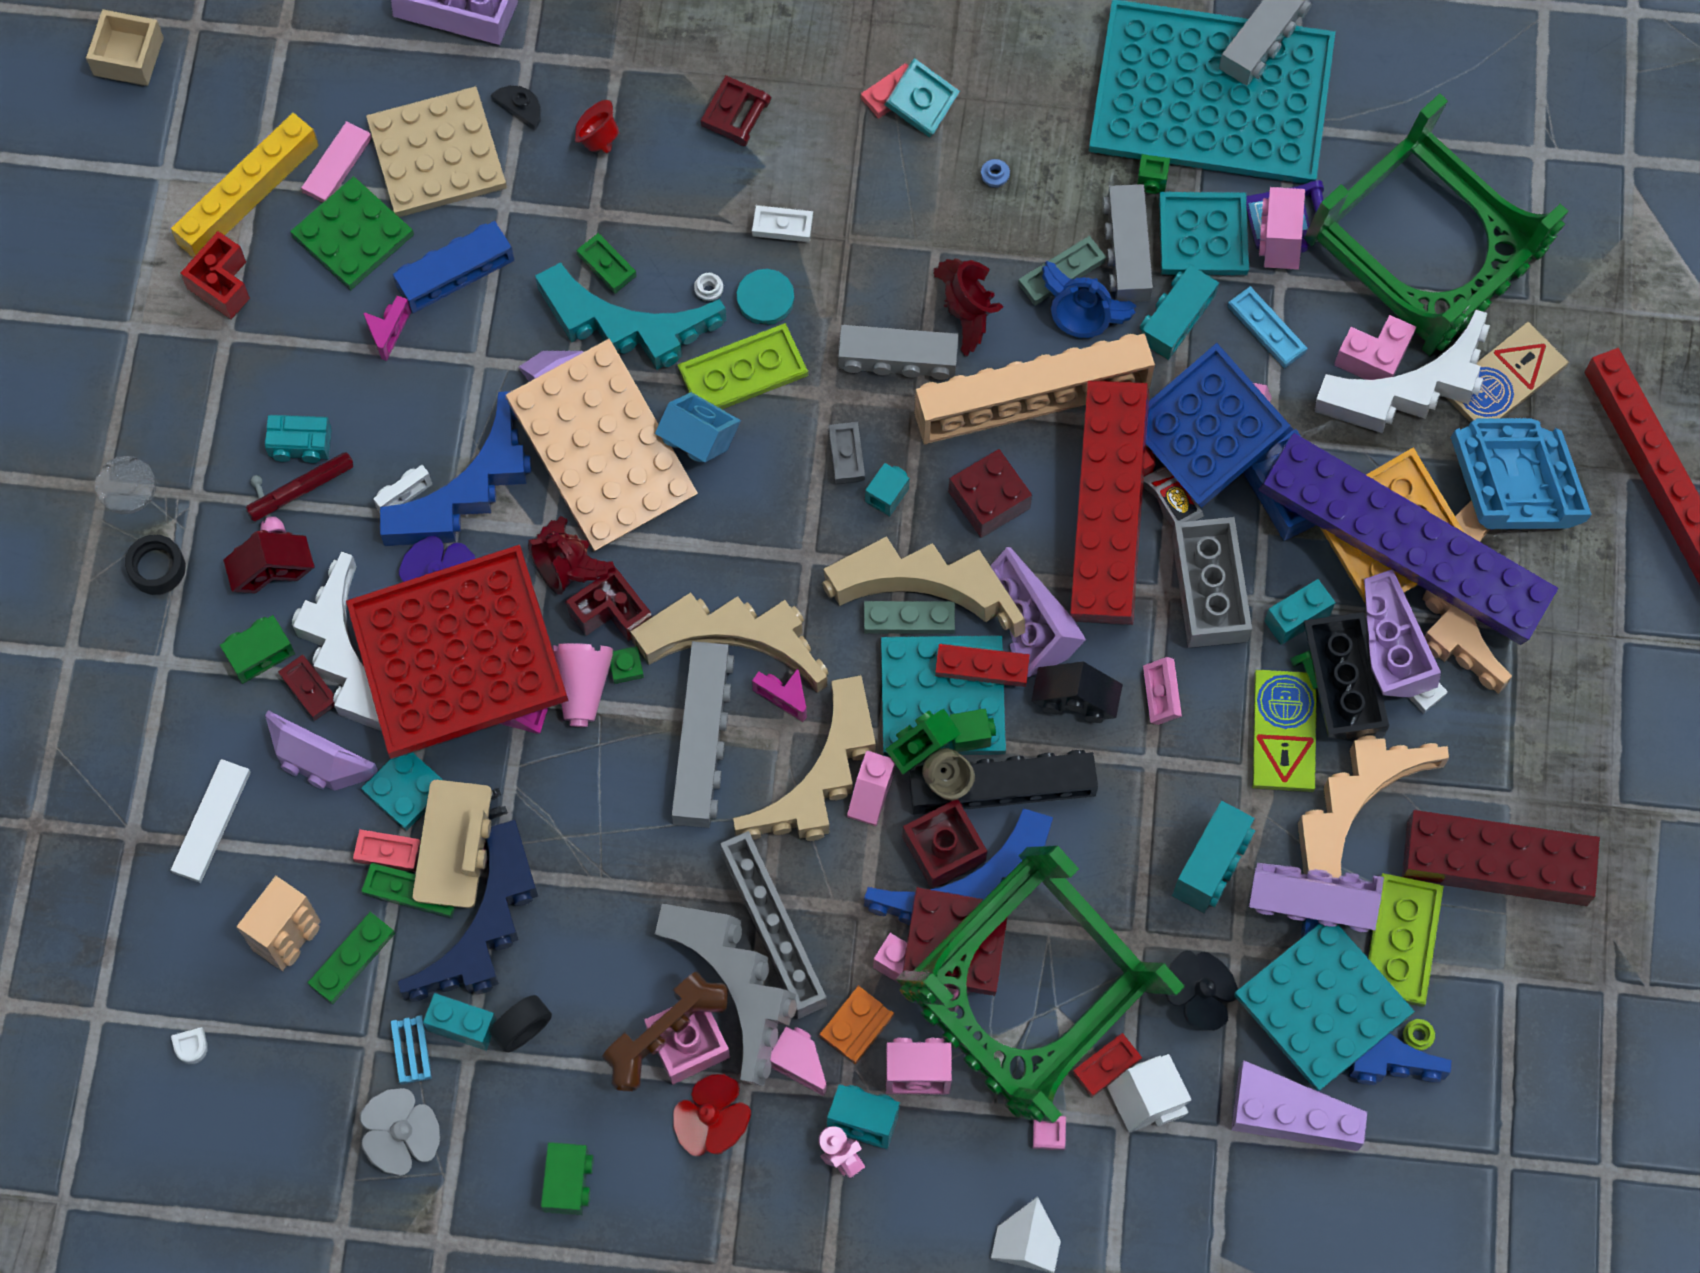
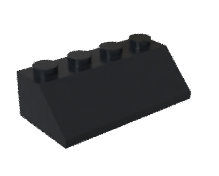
(1344, 677)

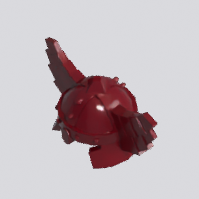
(967, 298)
(564, 557)

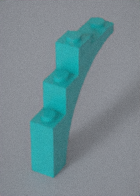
(657, 333)

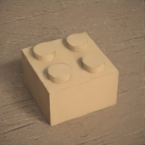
(125, 47)

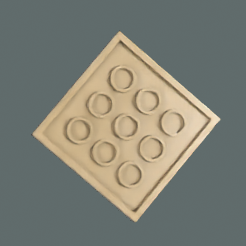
(436, 152)

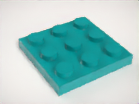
(1203, 232)

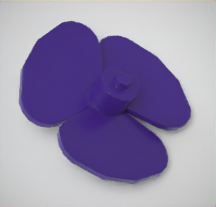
(427, 556)

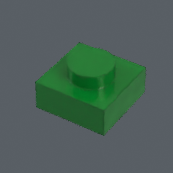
(626, 665)

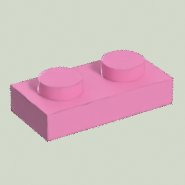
(1162, 691)

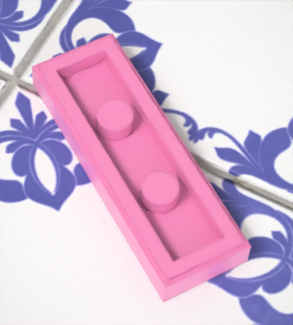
(336, 162)

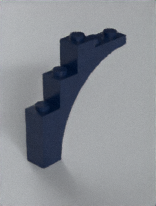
(493, 927)

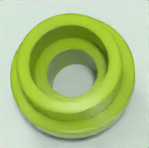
(1422, 1026)

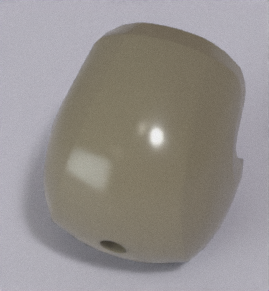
(956, 778)

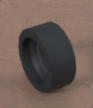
(148, 544)
(520, 1023)

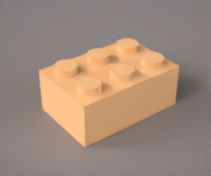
(279, 924)

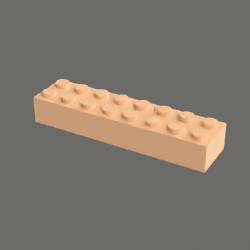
(1028, 388)

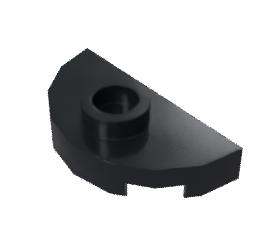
(520, 103)

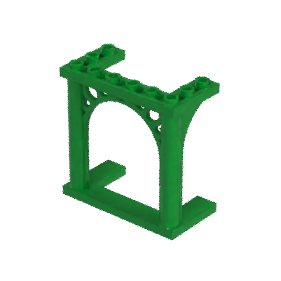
(1525, 231)
(1034, 1091)

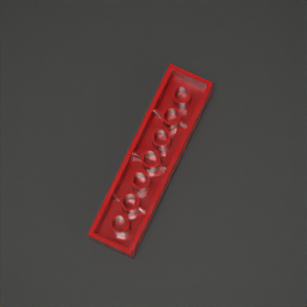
(1110, 502)

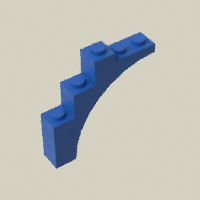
(472, 492)
(1030, 831)
(1392, 1054)

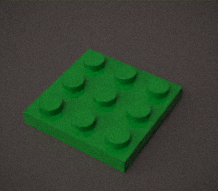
(352, 233)

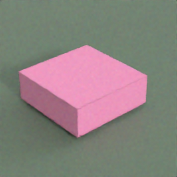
(1049, 1135)

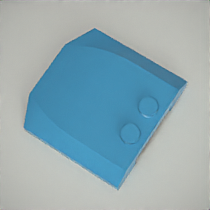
(1520, 475)

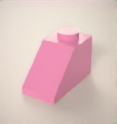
(871, 788)
(798, 1059)

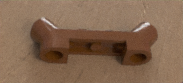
(626, 1055)

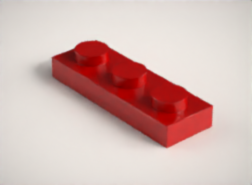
(982, 665)

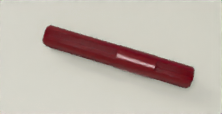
(299, 486)

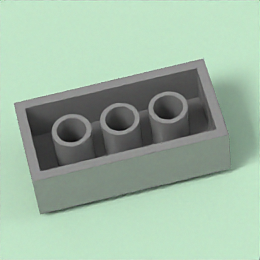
(1211, 582)

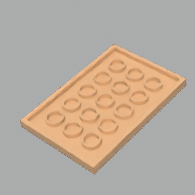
(601, 445)

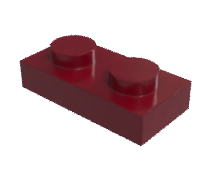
(308, 687)

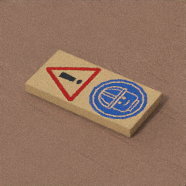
(1512, 374)

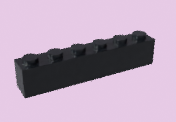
(1016, 782)

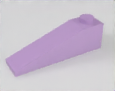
(1049, 629)
(1396, 643)

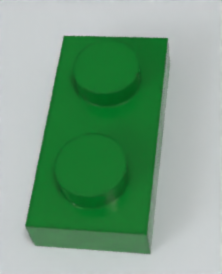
(606, 263)

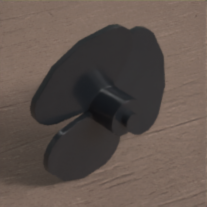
(1203, 978)

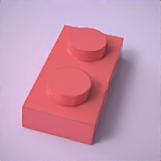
(878, 93)
(387, 850)

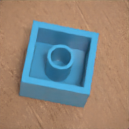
(697, 427)

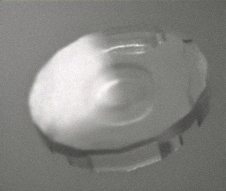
(125, 485)

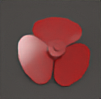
(709, 1126)

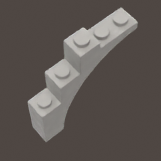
(743, 971)

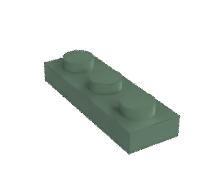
(1073, 262)
(909, 617)

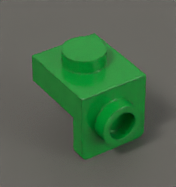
(1153, 173)

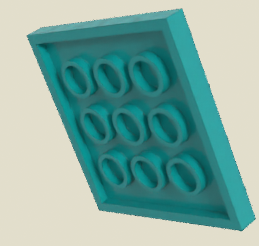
(913, 688)
(1324, 1004)

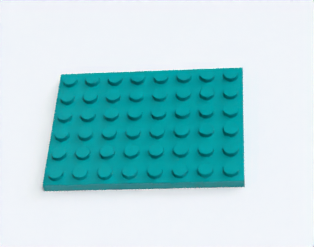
(1172, 101)

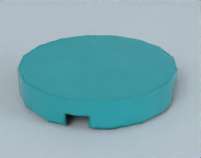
(765, 296)

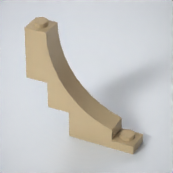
(964, 582)

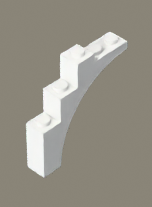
(1376, 401)
(336, 660)

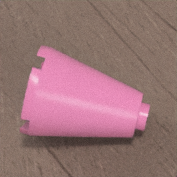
(584, 679)

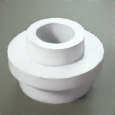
(708, 279)

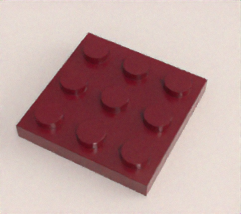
(934, 918)

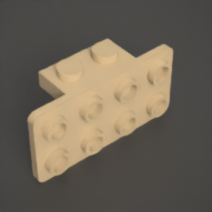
(453, 844)

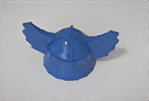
(1083, 304)

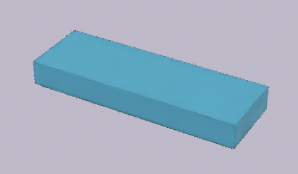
(1267, 327)

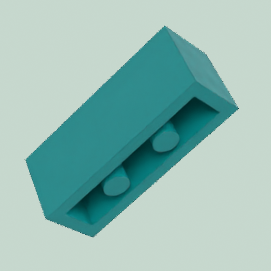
(1178, 311)

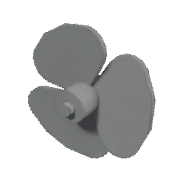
(398, 1121)

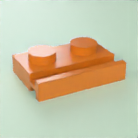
(856, 1025)

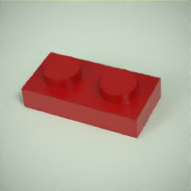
(1107, 1065)

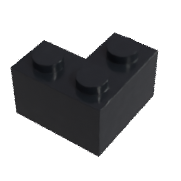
(1077, 689)

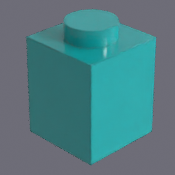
(887, 489)

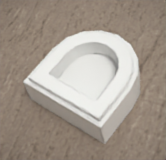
(190, 1045)

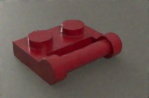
(727, 105)

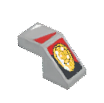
(1172, 497)

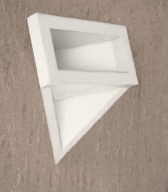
(1028, 1239)

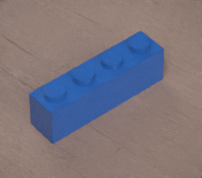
(453, 266)

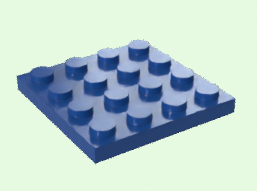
(1212, 425)

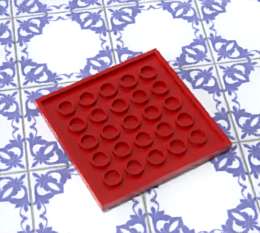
(456, 651)

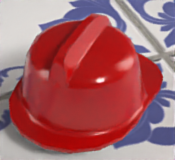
(597, 127)

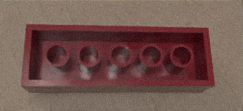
(1501, 858)

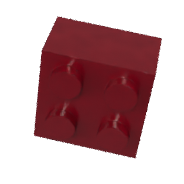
(990, 493)
(944, 843)

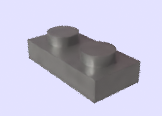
(846, 452)

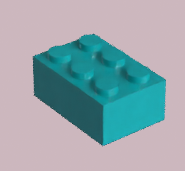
(1215, 858)

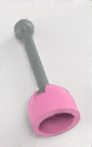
(271, 524)

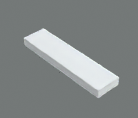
(210, 821)

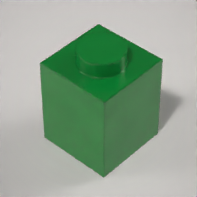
(975, 730)

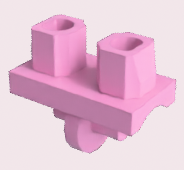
(840, 1151)

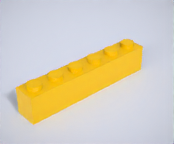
(246, 184)

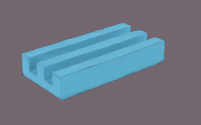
(407, 1023)

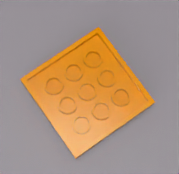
(1411, 480)

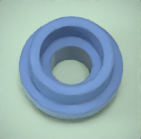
(995, 180)

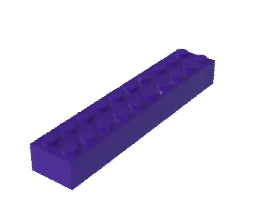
(1408, 539)

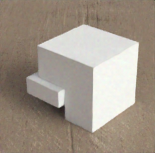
(1150, 1093)

